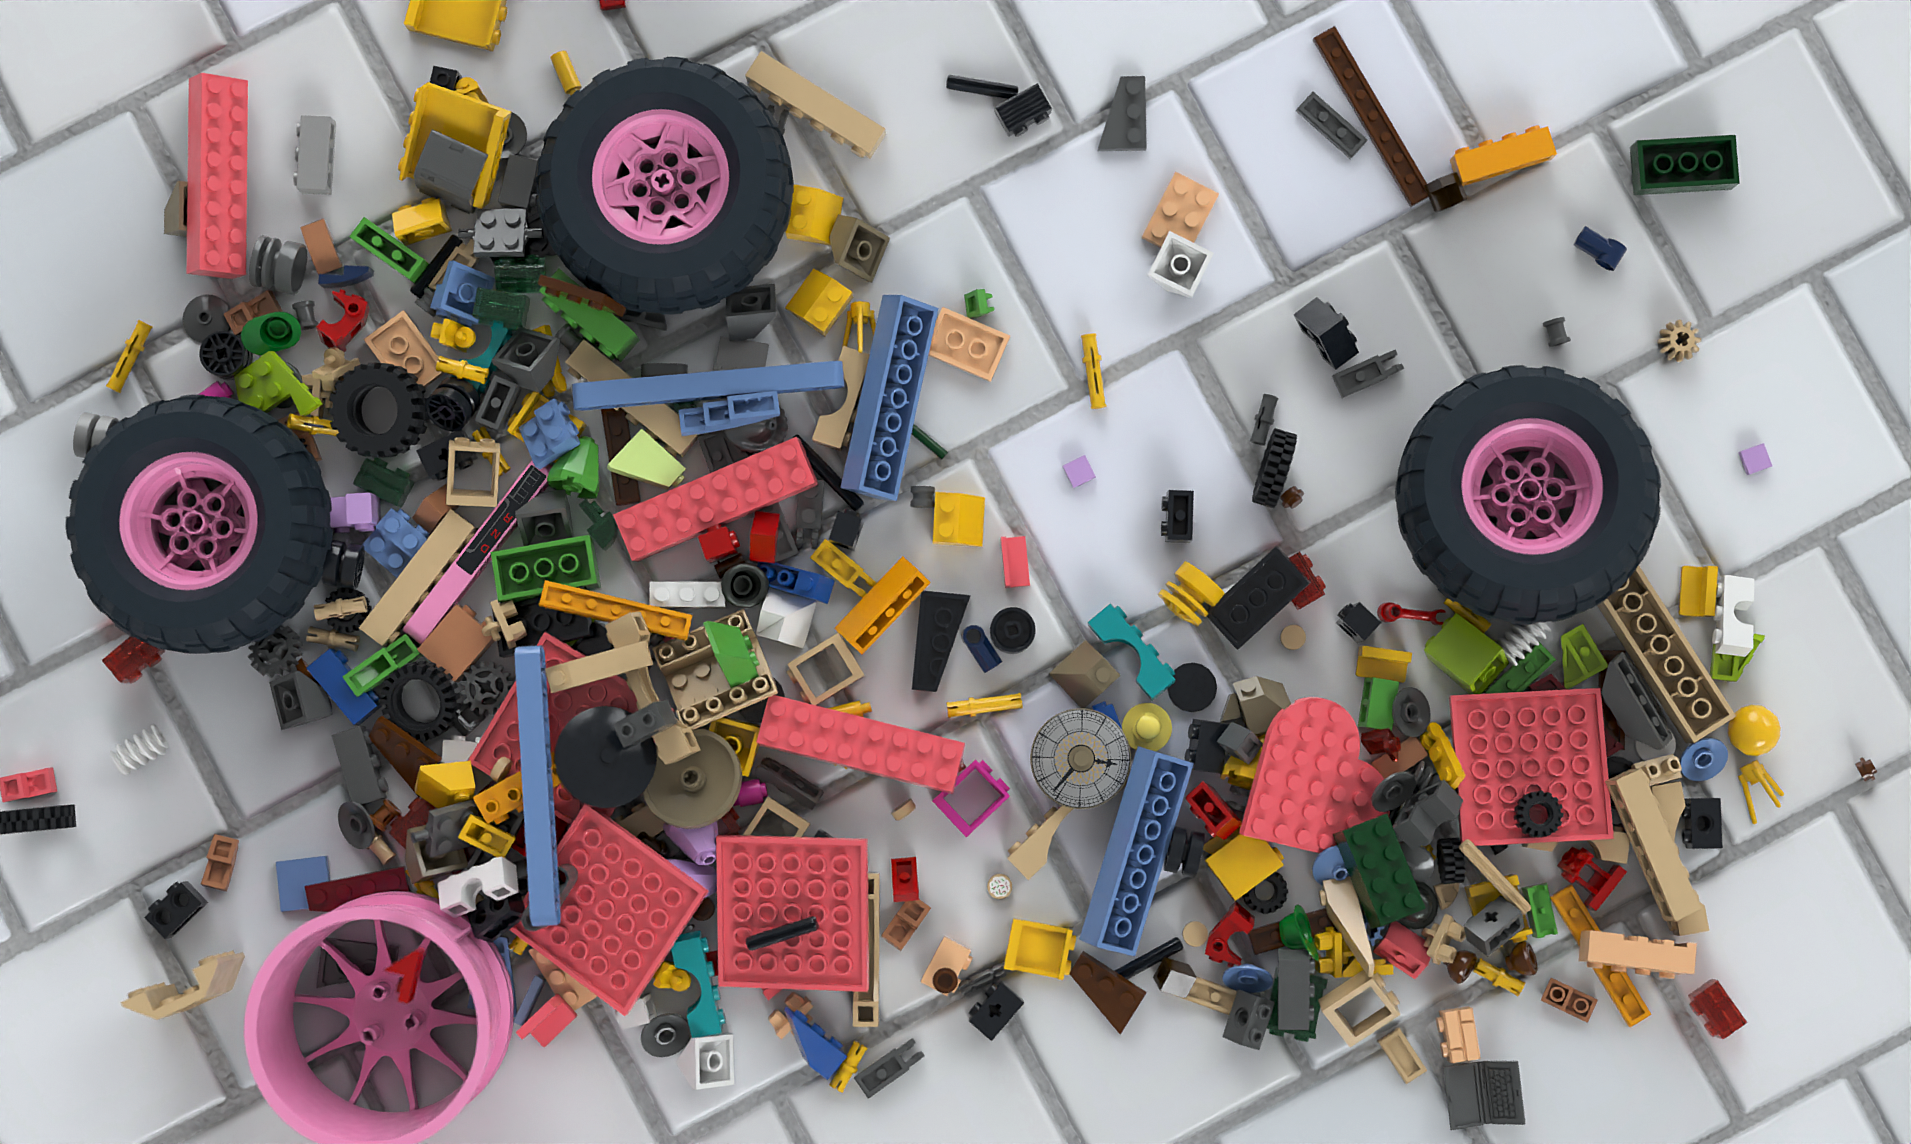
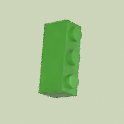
(389, 250)

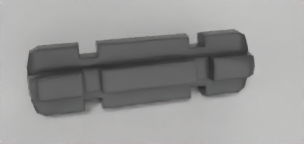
(982, 979)

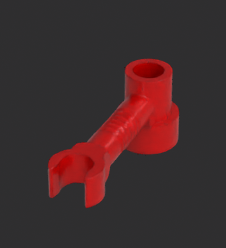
(1385, 615)

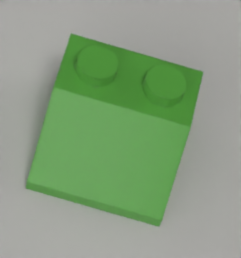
(732, 652)

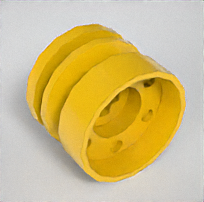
(1191, 593)

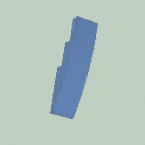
(730, 413)

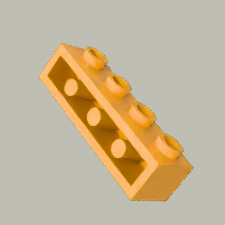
(1504, 155)
(882, 605)
(505, 797)

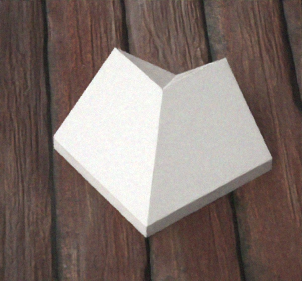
(1180, 265)
(786, 618)
(708, 1061)

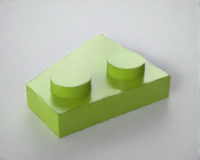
(1580, 656)
(1730, 667)

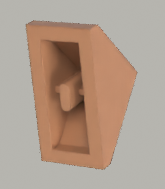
(433, 510)

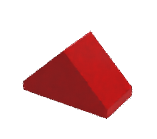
(764, 537)

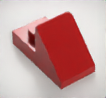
(905, 879)
(410, 969)

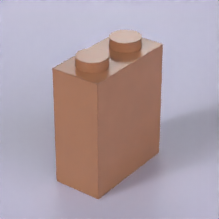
(457, 642)

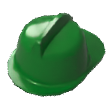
(271, 333)
(1296, 932)

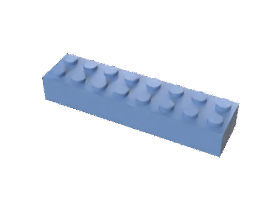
(889, 397)
(1136, 851)

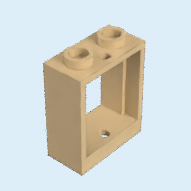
(473, 497)
(848, 658)
(781, 811)
(1331, 1001)

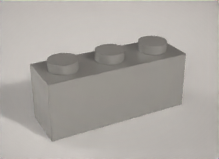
(315, 155)

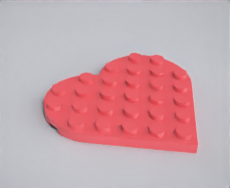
(1310, 778)

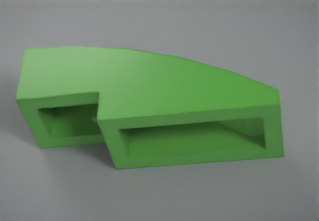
(381, 665)

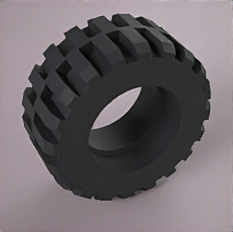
(348, 410)

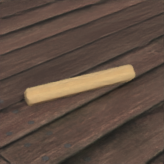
(1494, 876)

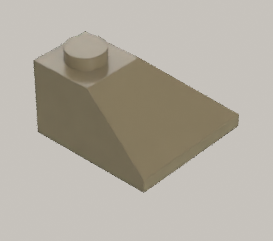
(176, 211)
(857, 246)
(1084, 674)
(1260, 702)
(424, 868)

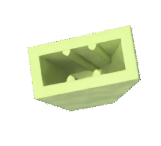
(647, 462)

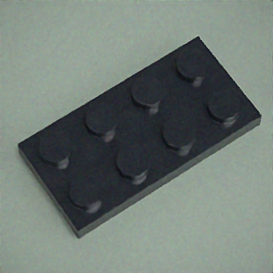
(1257, 597)
(538, 620)

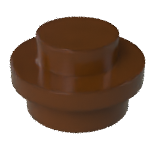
(1292, 497)
(1866, 769)
(945, 980)

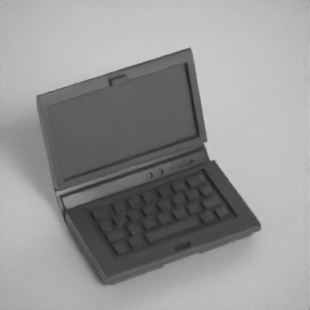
(449, 170)
(1484, 1094)

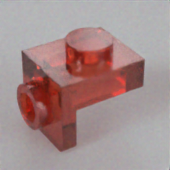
(1381, 741)
(730, 820)

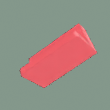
(1015, 562)
(1403, 949)
(548, 1021)

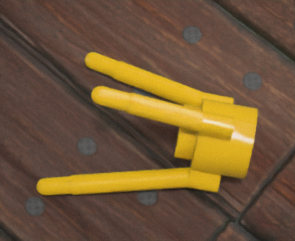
(859, 314)
(1754, 773)

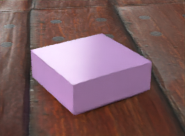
(1755, 459)
(1079, 471)

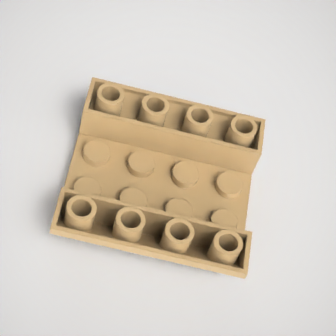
(699, 682)
(214, 975)

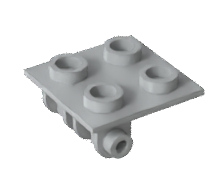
(740, 354)

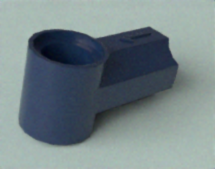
(1605, 251)
(982, 650)

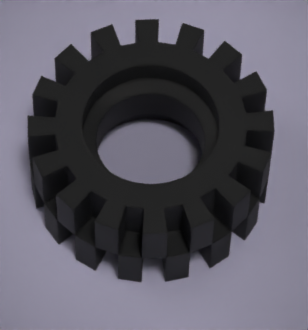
(354, 623)
(1552, 807)
(1450, 861)
(1273, 903)

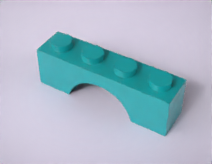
(498, 340)
(1111, 627)
(704, 1015)

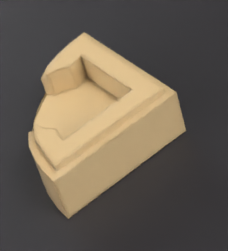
(1446, 894)

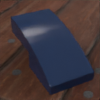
(351, 276)

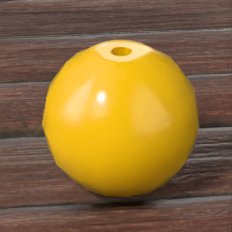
(1754, 730)

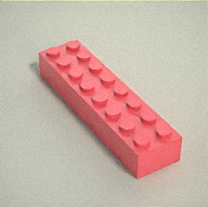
(217, 176)
(715, 499)
(861, 744)

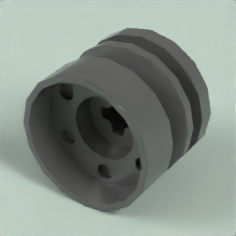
(278, 265)

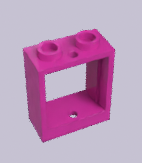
(954, 817)

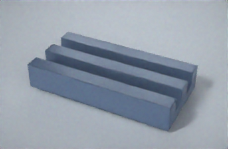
(530, 1000)

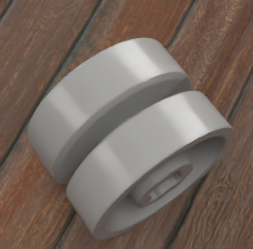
(90, 431)

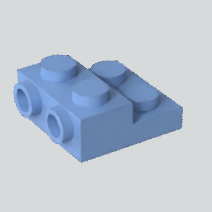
(458, 293)
(549, 433)
(395, 541)

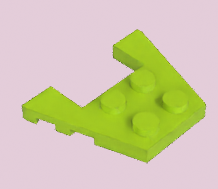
(271, 382)

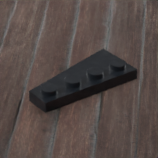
(936, 632)

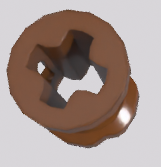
(385, 814)

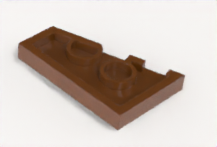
(579, 294)
(401, 750)
(1108, 990)

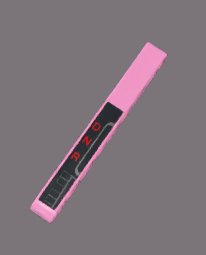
(476, 554)

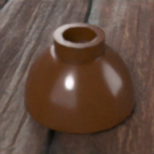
(1522, 959)
(1461, 966)

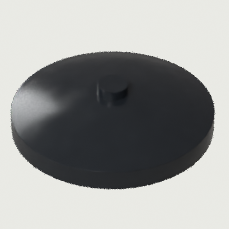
(595, 763)

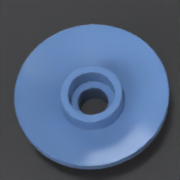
(1703, 759)
(1329, 866)
(1247, 978)

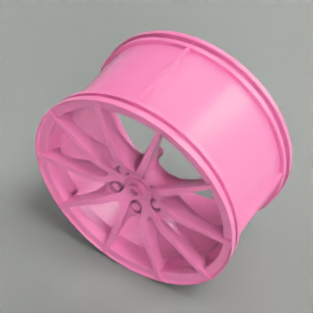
(377, 1021)

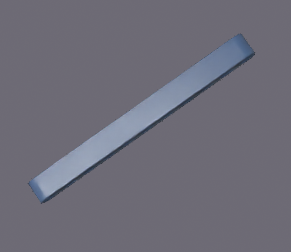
(707, 385)
(537, 786)

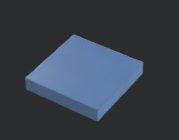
(296, 874)

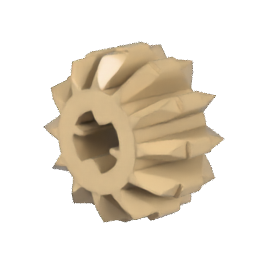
(1686, 347)

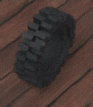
(1274, 468)
(439, 682)
(37, 819)

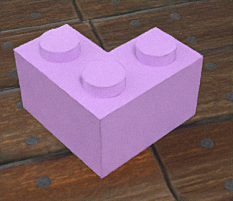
(355, 511)

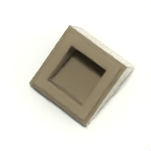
(1231, 708)

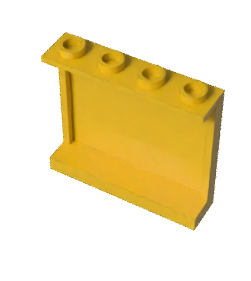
(459, 21)
(460, 118)

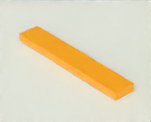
(610, 608)
(1615, 983)

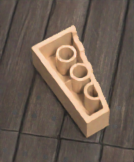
(1637, 953)

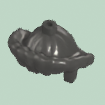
(759, 435)

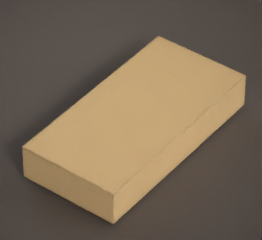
(1402, 1055)

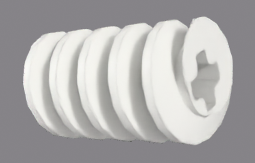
(1520, 640)
(140, 750)

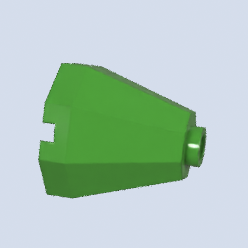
(577, 470)

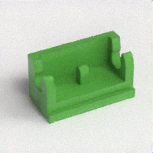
(1377, 703)
(1541, 913)

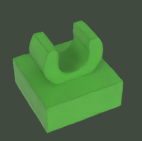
(977, 303)

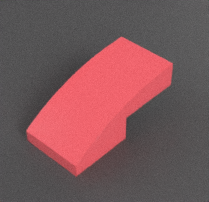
(27, 784)

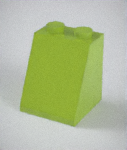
(1466, 655)

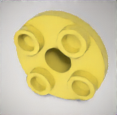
(1147, 726)

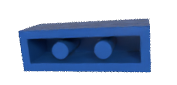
(328, 672)

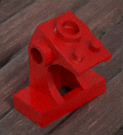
(354, 319)
(1600, 883)
(1233, 921)

